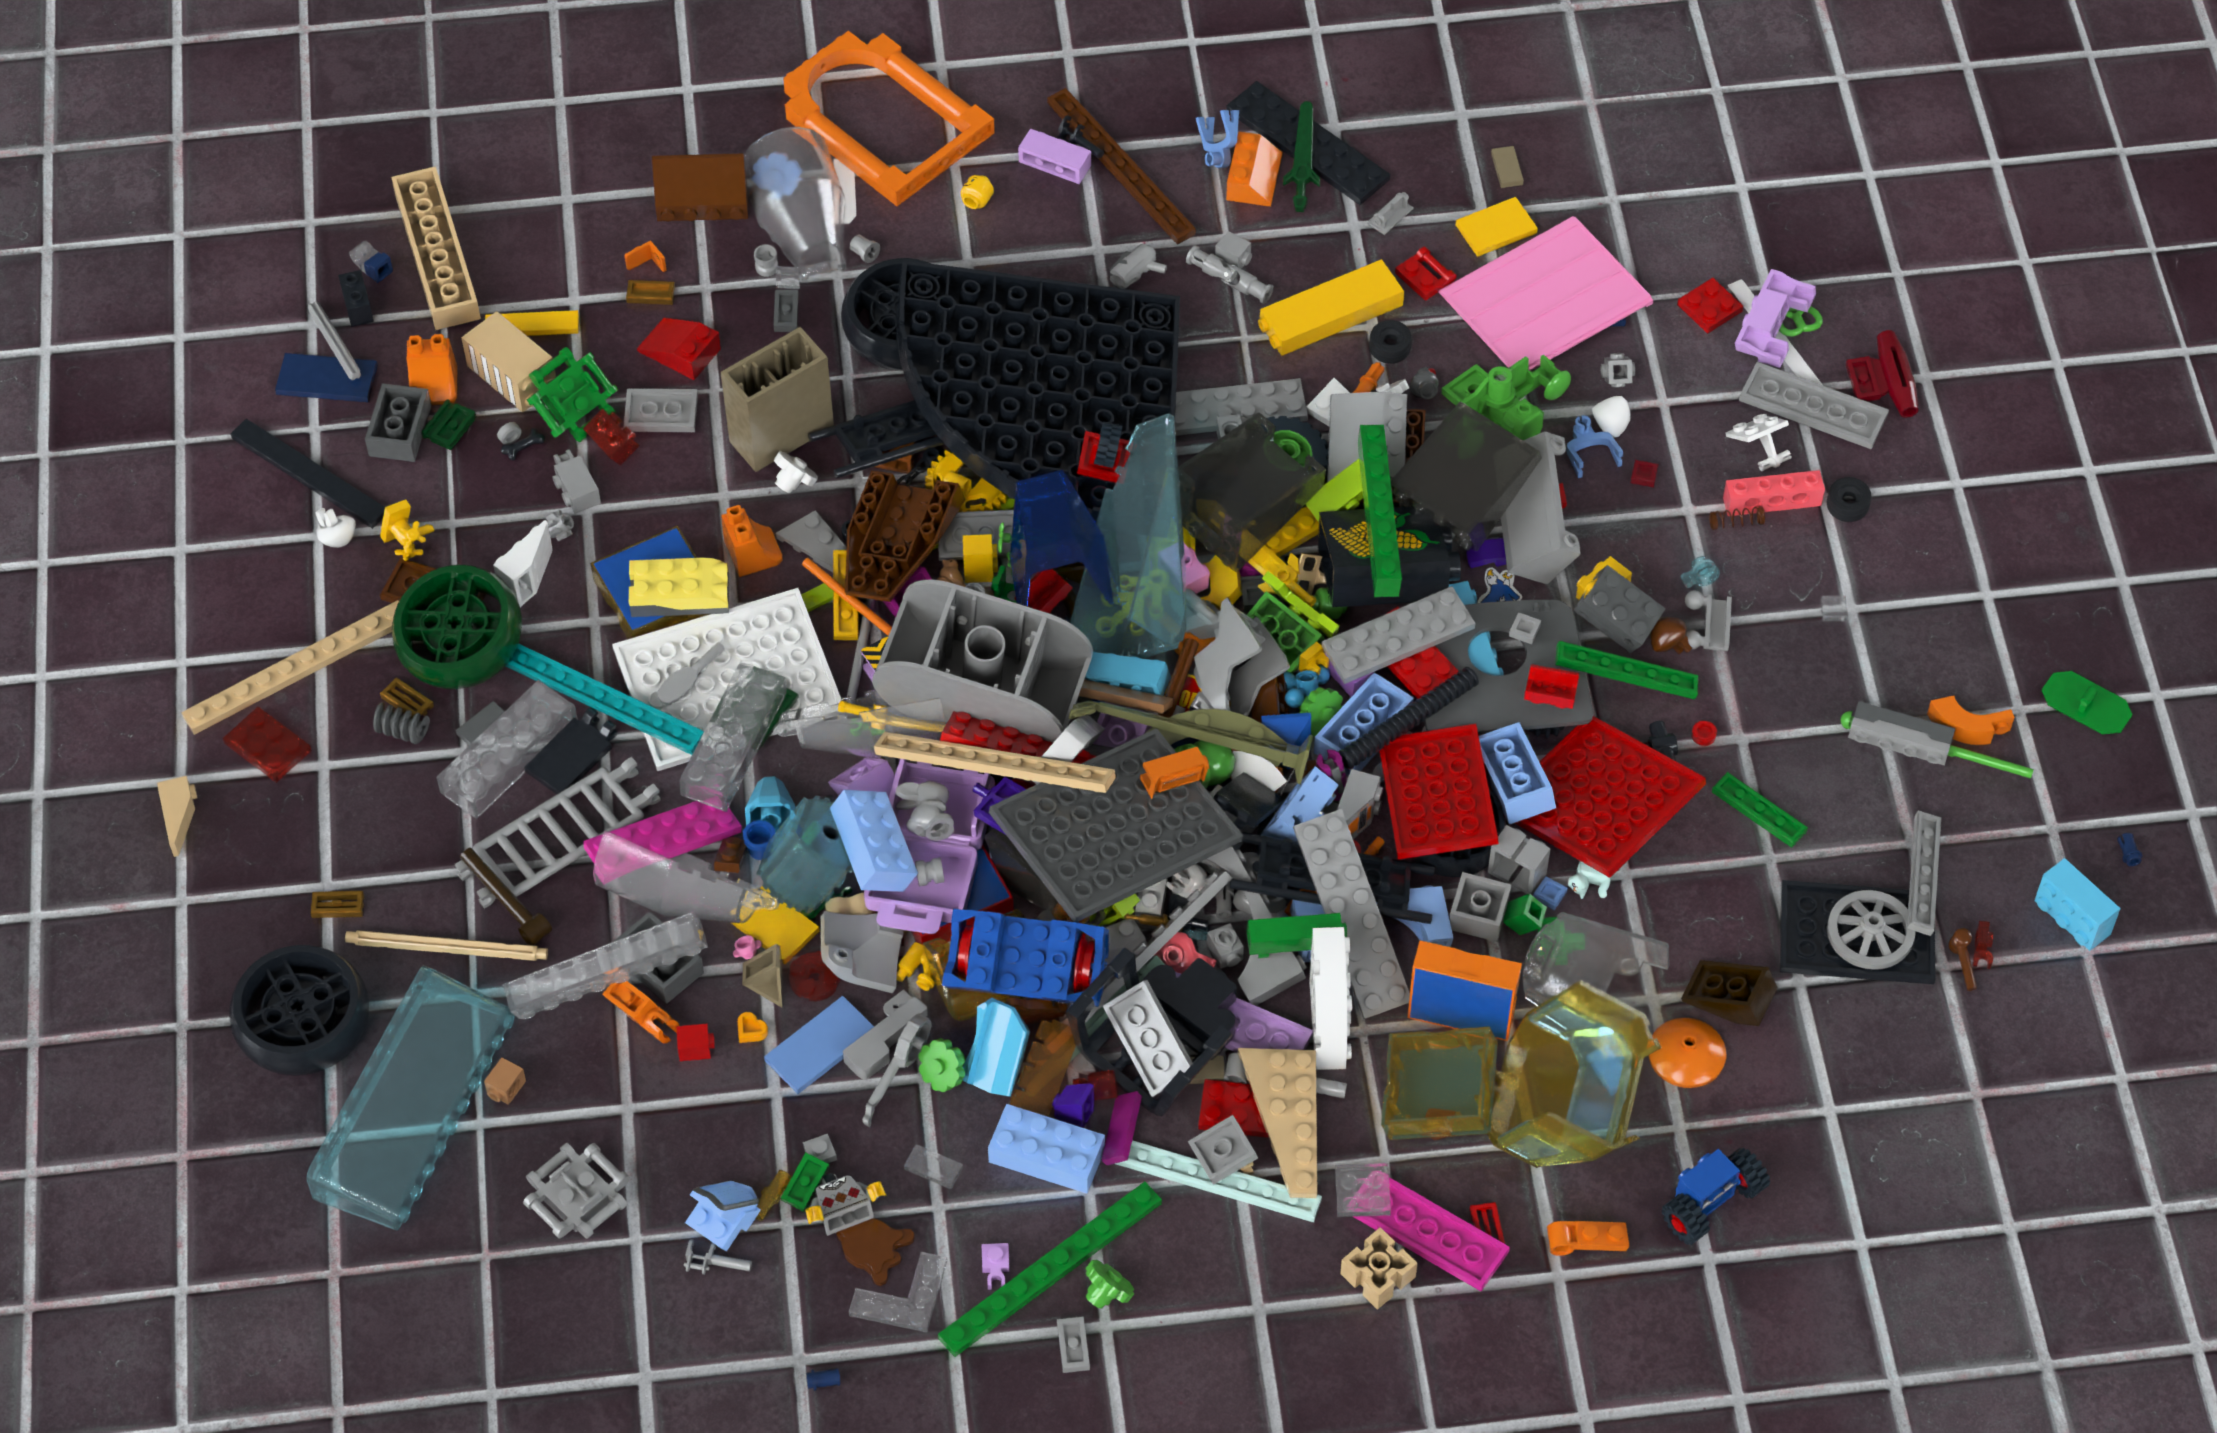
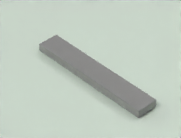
(1924, 873)

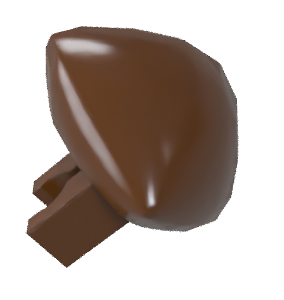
(1670, 634)

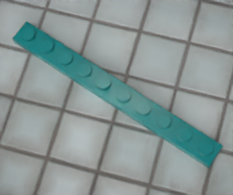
(605, 699)

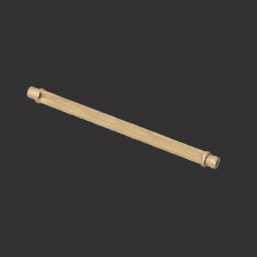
(449, 945)

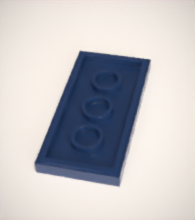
(324, 378)

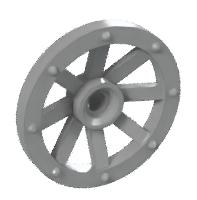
(1870, 931)

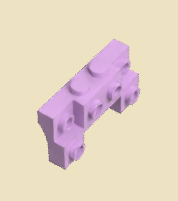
(1768, 314)

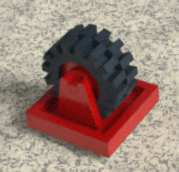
(1103, 453)

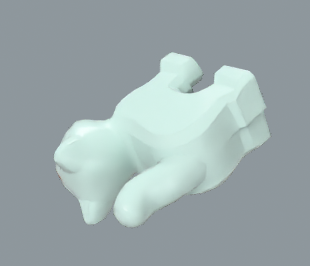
(1586, 875)

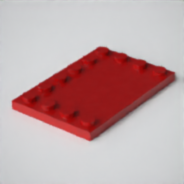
(1438, 792)

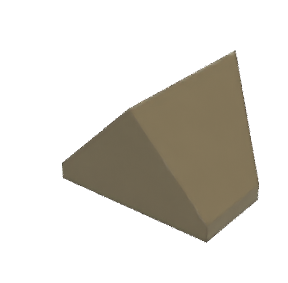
(764, 974)

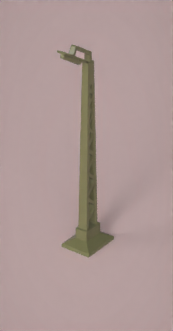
(1289, 755)

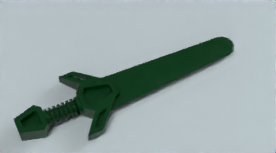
(1302, 164)

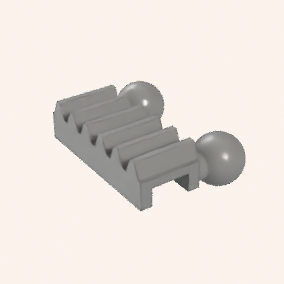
(1716, 621)

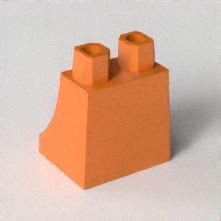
(433, 367)
(749, 543)

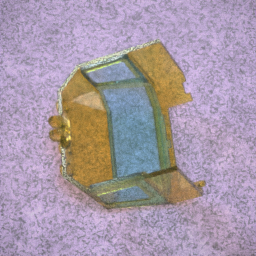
(1570, 1078)

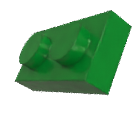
(804, 1182)

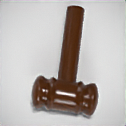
(1958, 945)

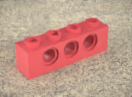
(1774, 492)

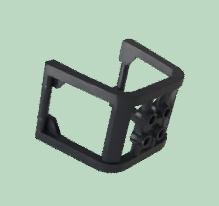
(1125, 966)

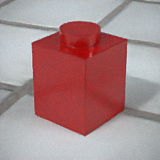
(694, 1042)

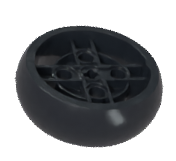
(877, 292)
(292, 969)

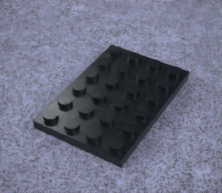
(1808, 949)

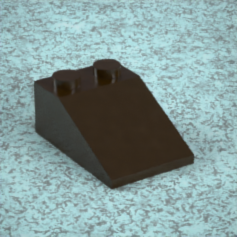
(1731, 991)

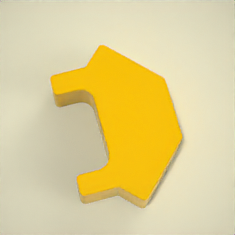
(1223, 583)

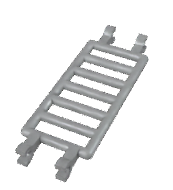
(612, 779)

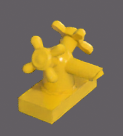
(396, 526)

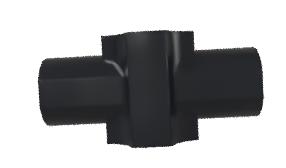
(1662, 741)

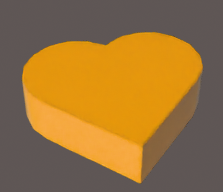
(750, 1028)

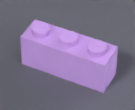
(1054, 156)

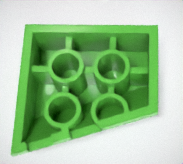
(1286, 627)

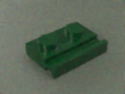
(449, 424)

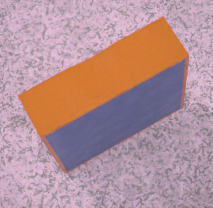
(1463, 989)

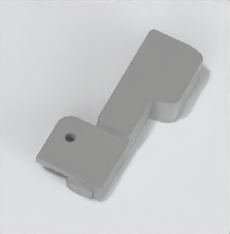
(871, 1050)

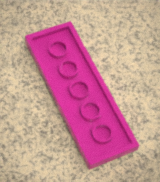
(676, 830)
(1439, 1236)

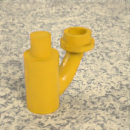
(910, 963)

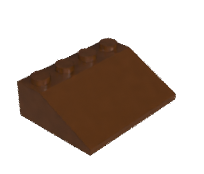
(700, 187)

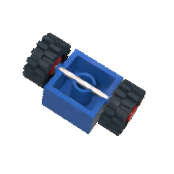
(1708, 1187)

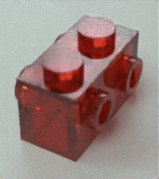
(611, 436)

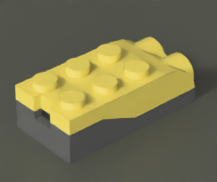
(678, 587)

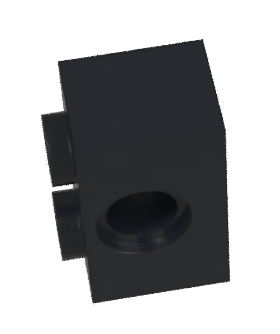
(356, 298)

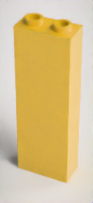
(1331, 307)

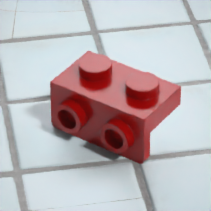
(1047, 591)
(1551, 686)

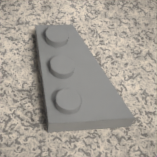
(813, 538)

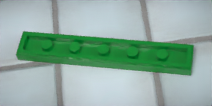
(1626, 670)

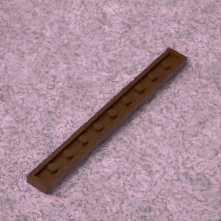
(1124, 168)

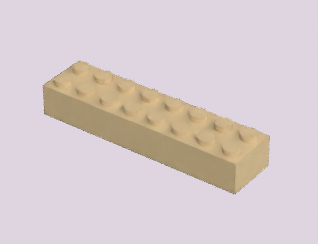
(436, 248)

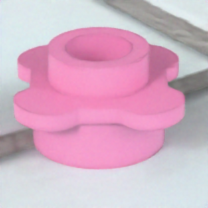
(746, 947)

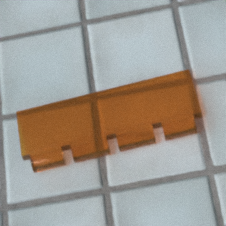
(1050, 1066)

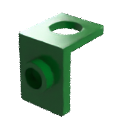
(1000, 586)

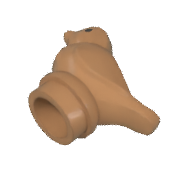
(951, 573)

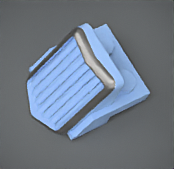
(723, 1211)

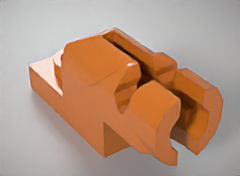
(640, 1009)

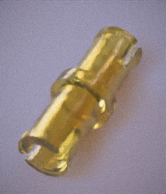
(772, 1193)

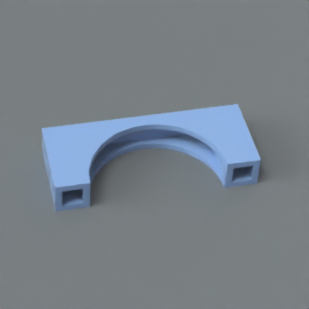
(1423, 899)

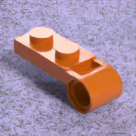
(1586, 1235)

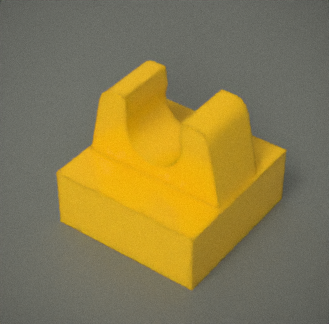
(1312, 658)

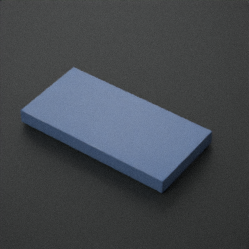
(818, 1045)

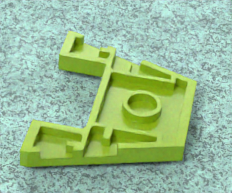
(1318, 621)

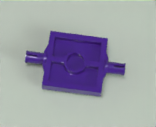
(996, 794)

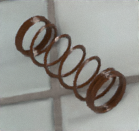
(1760, 517)

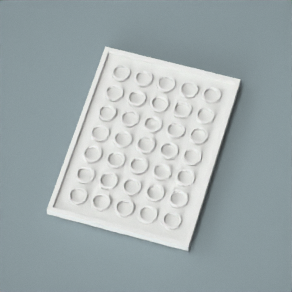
(763, 633)

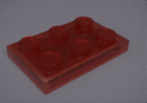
(267, 744)

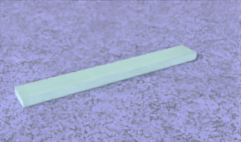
(1235, 1186)

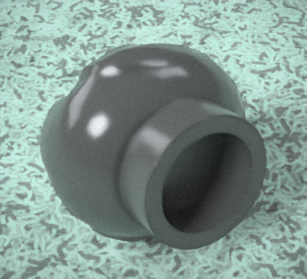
(1424, 383)

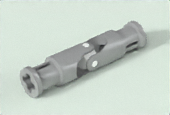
(1218, 267)

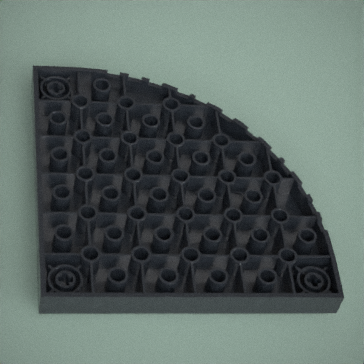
(1029, 364)

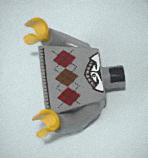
(843, 1202)

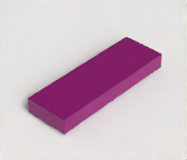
(1121, 1128)

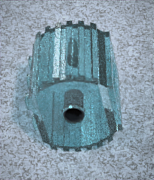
(805, 857)

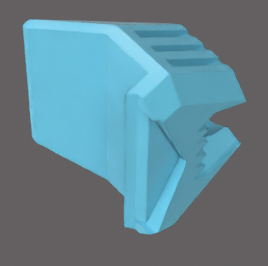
(997, 1048)

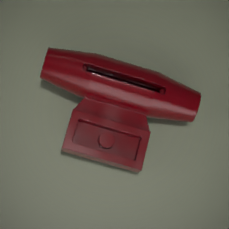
(1888, 374)

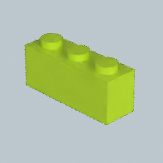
(1339, 493)

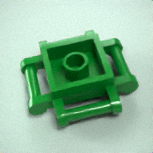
(570, 393)

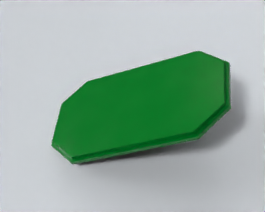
(2087, 702)

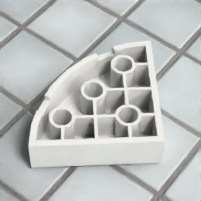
(1330, 997)

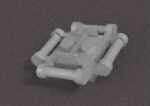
(576, 1191)

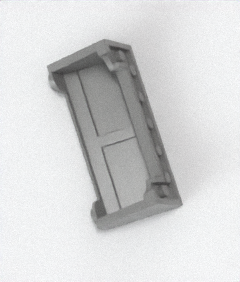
(1534, 520)

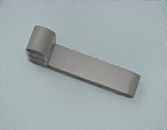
(1074, 739)

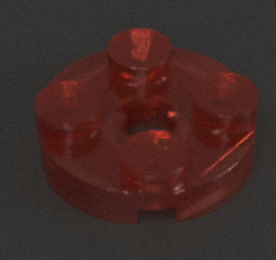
(809, 988)

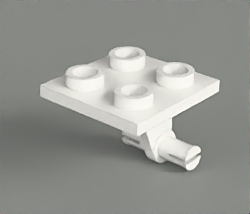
(1761, 428)

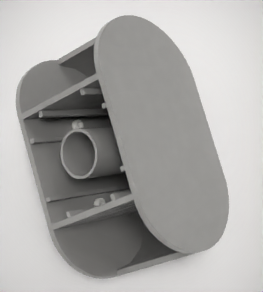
(983, 658)

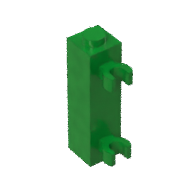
(1287, 933)

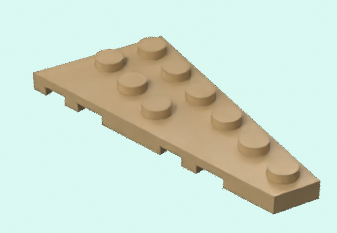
(1286, 1101)

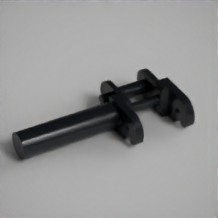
(1076, 137)

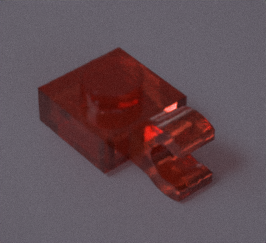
(1983, 939)
(1104, 1084)

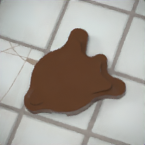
(1035, 1010)
(873, 1247)

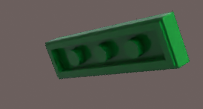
(1759, 809)

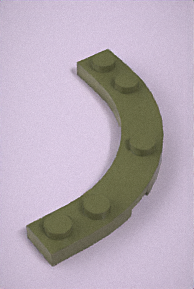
(1224, 721)

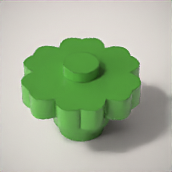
(1322, 705)
(941, 1064)
(1106, 1285)

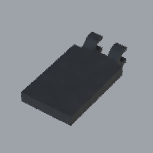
(572, 752)
(1248, 800)

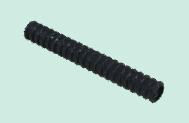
(1408, 717)

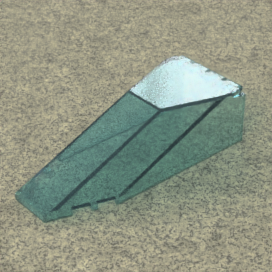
(1145, 552)

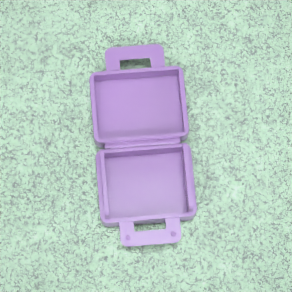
(927, 906)

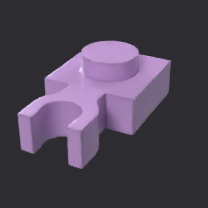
(995, 1261)

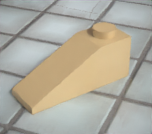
(177, 808)

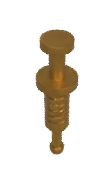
(1149, 919)

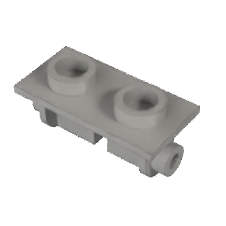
(1391, 213)

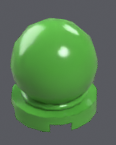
(1220, 761)

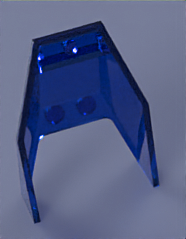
(1056, 531)

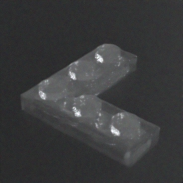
(908, 1313)

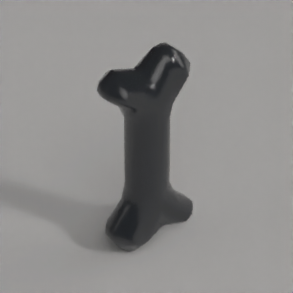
(533, 438)

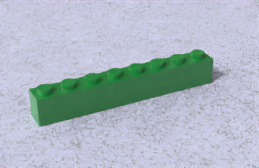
(1379, 511)

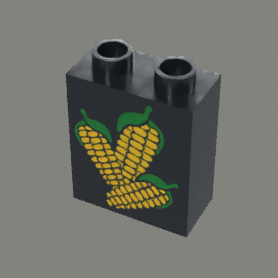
(1423, 556)

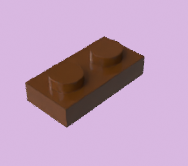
(730, 855)

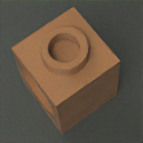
(504, 1081)

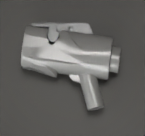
(1133, 264)

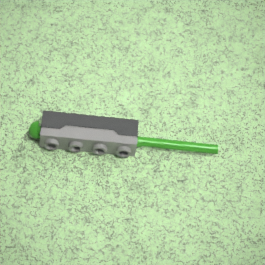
(1915, 737)

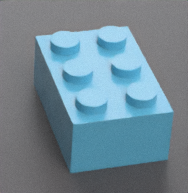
(2077, 904)

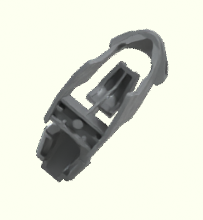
(1235, 641)

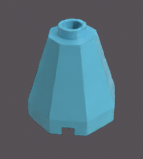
(769, 802)

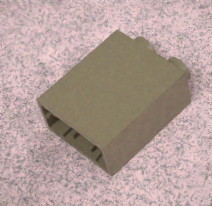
(777, 398)

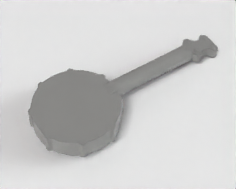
(906, 1053)

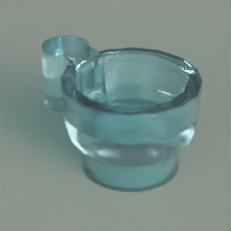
(1703, 572)

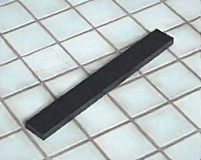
(309, 473)

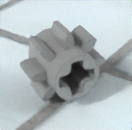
(559, 525)

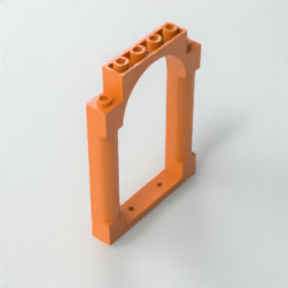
(886, 56)

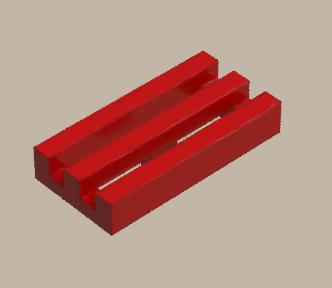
(1483, 1207)

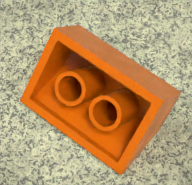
(1253, 170)

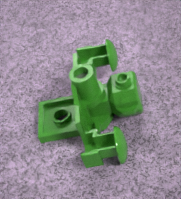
(1500, 391)

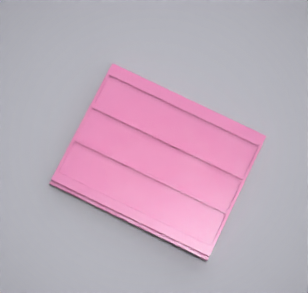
(1546, 295)

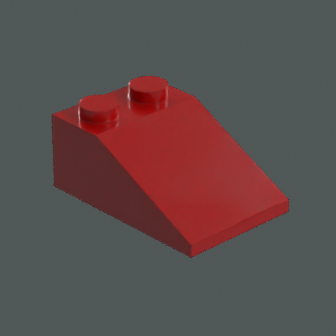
(682, 346)

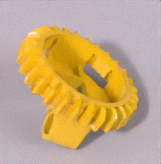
(947, 471)

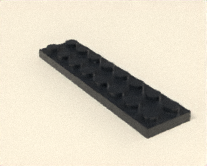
(1331, 157)

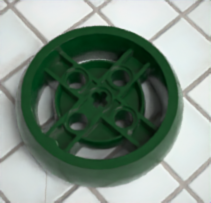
(477, 652)

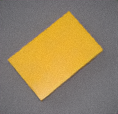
(1496, 226)
(780, 927)

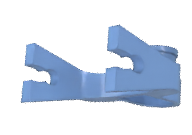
(1219, 153)
(1584, 437)

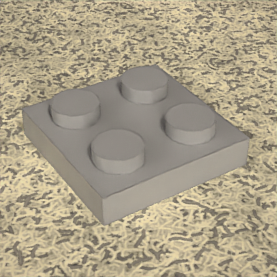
(1223, 1149)

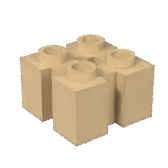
(1378, 1268)

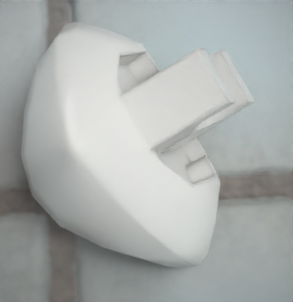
(1612, 415)
(333, 529)
(1188, 881)

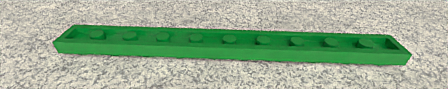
(1049, 1269)

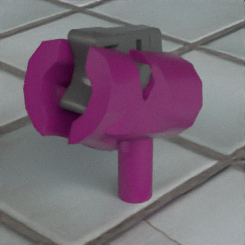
(1334, 768)

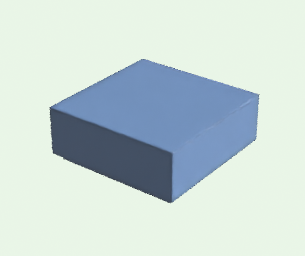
(1550, 893)

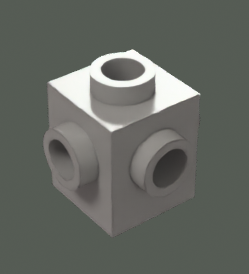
(1623, 376)

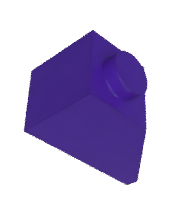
(1074, 1104)

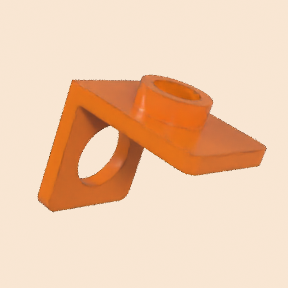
(644, 253)

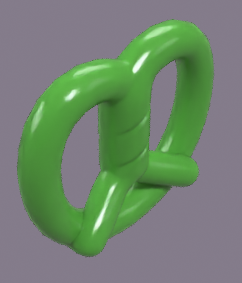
(1799, 322)

